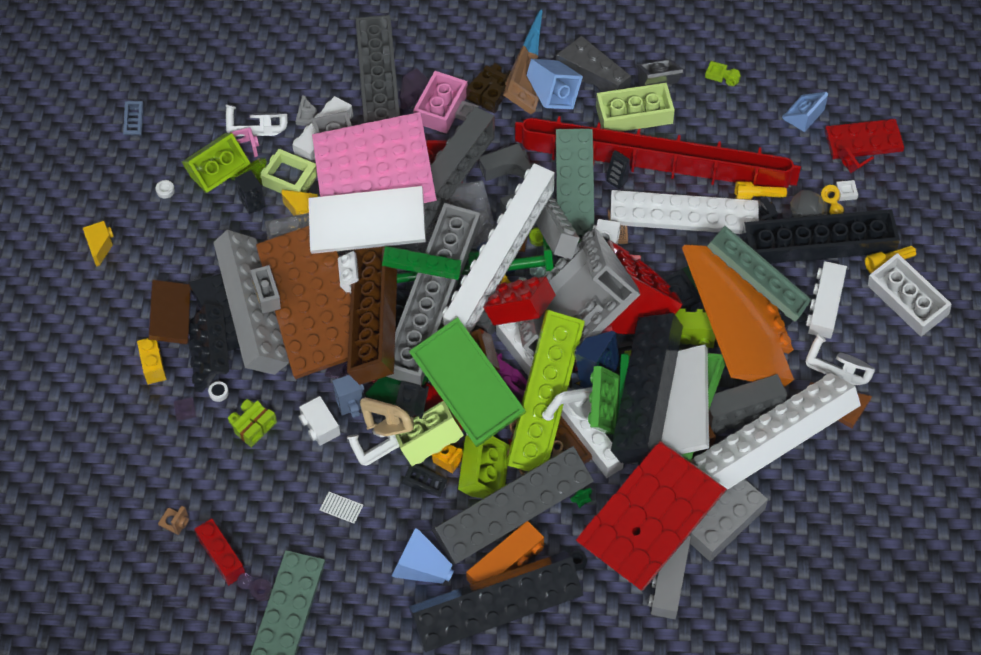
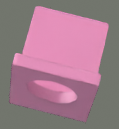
(248, 137)

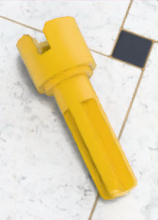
(747, 191)
(877, 259)

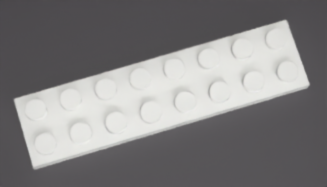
(681, 211)

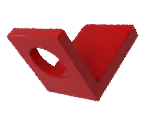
(850, 161)

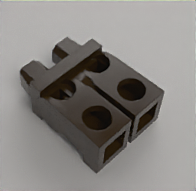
(488, 88)

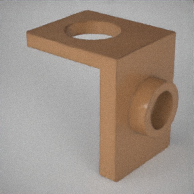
(178, 522)

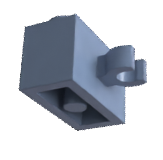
(348, 395)

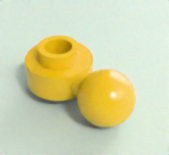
(835, 207)

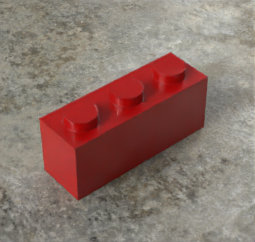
(219, 551)

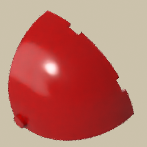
(654, 293)

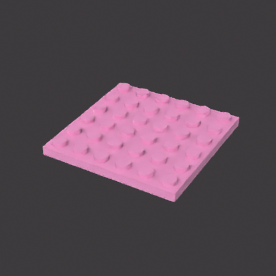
(374, 157)

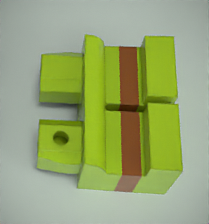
(253, 422)

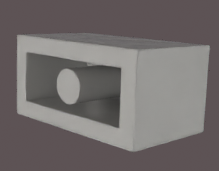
(265, 289)

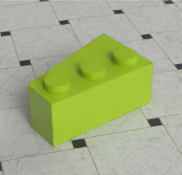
(696, 328)

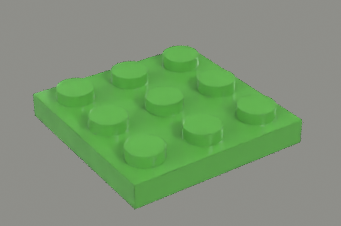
(604, 400)

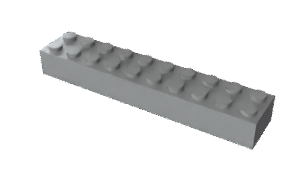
(430, 293)

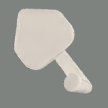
(265, 127)
(845, 373)
(575, 400)
(375, 452)

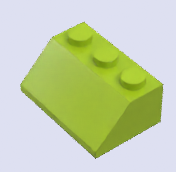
(216, 162)
(483, 467)

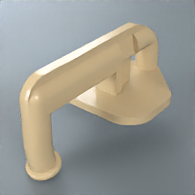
(396, 420)

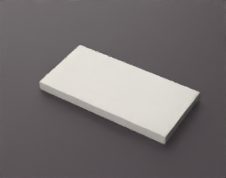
(367, 220)
(688, 410)

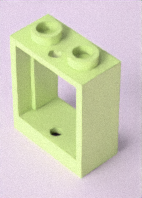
(276, 184)

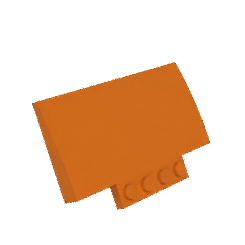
(741, 318)

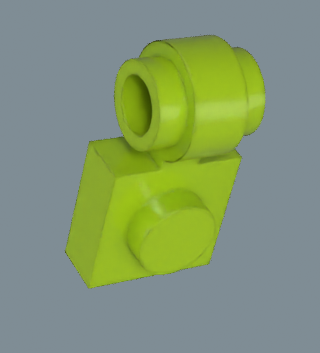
(718, 71)

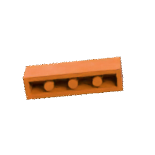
(509, 554)

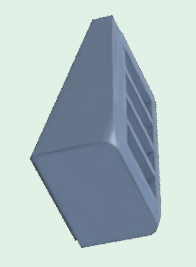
(133, 105)

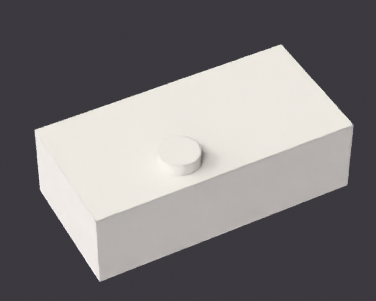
(909, 294)

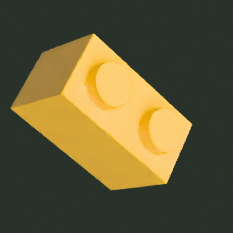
(151, 361)

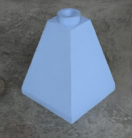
(423, 561)

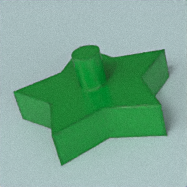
(582, 497)

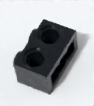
(250, 192)

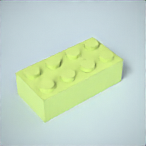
(635, 108)

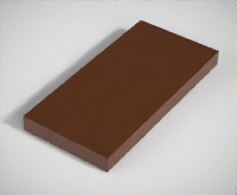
(169, 312)

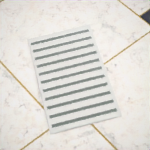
(341, 507)

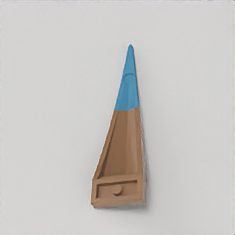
(518, 86)

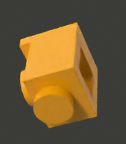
(450, 460)

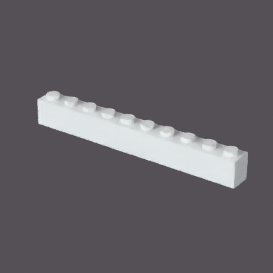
(594, 440)

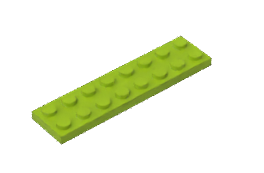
(547, 378)

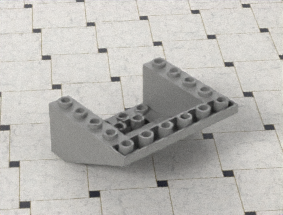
(586, 287)

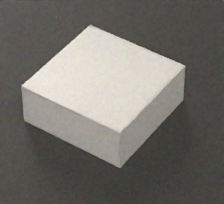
(847, 189)

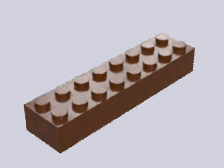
(372, 318)

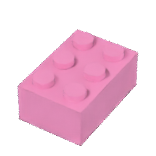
(441, 101)

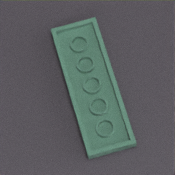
(575, 177)
(759, 273)
(289, 605)

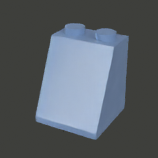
(554, 83)

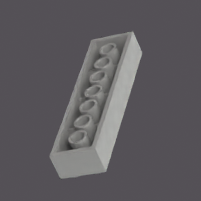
(256, 332)

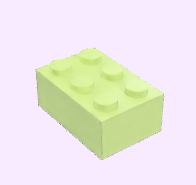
(430, 434)

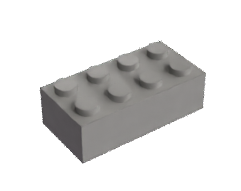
(727, 519)

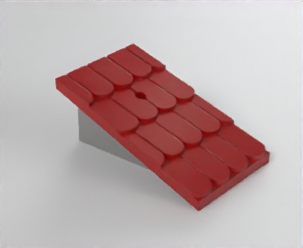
(651, 515)

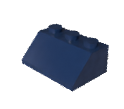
(596, 351)

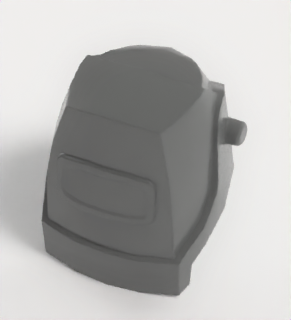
(807, 204)

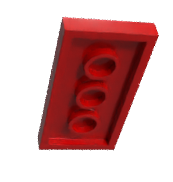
(865, 138)

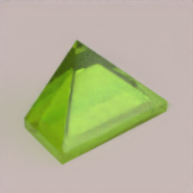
(256, 167)

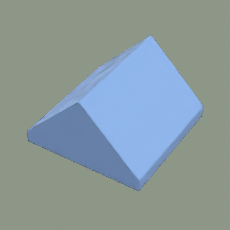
(806, 110)

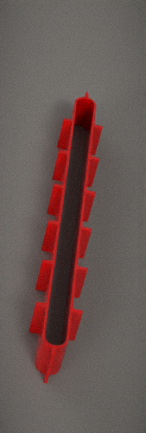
(667, 154)

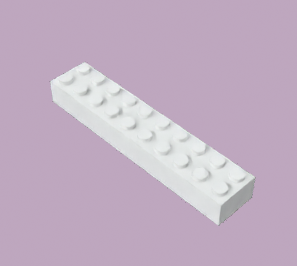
(501, 247)
(778, 430)

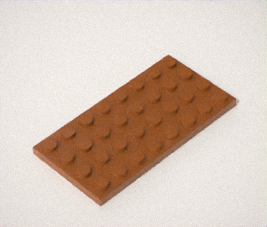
(312, 303)

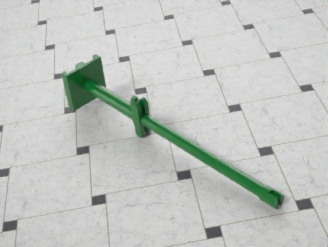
(518, 263)

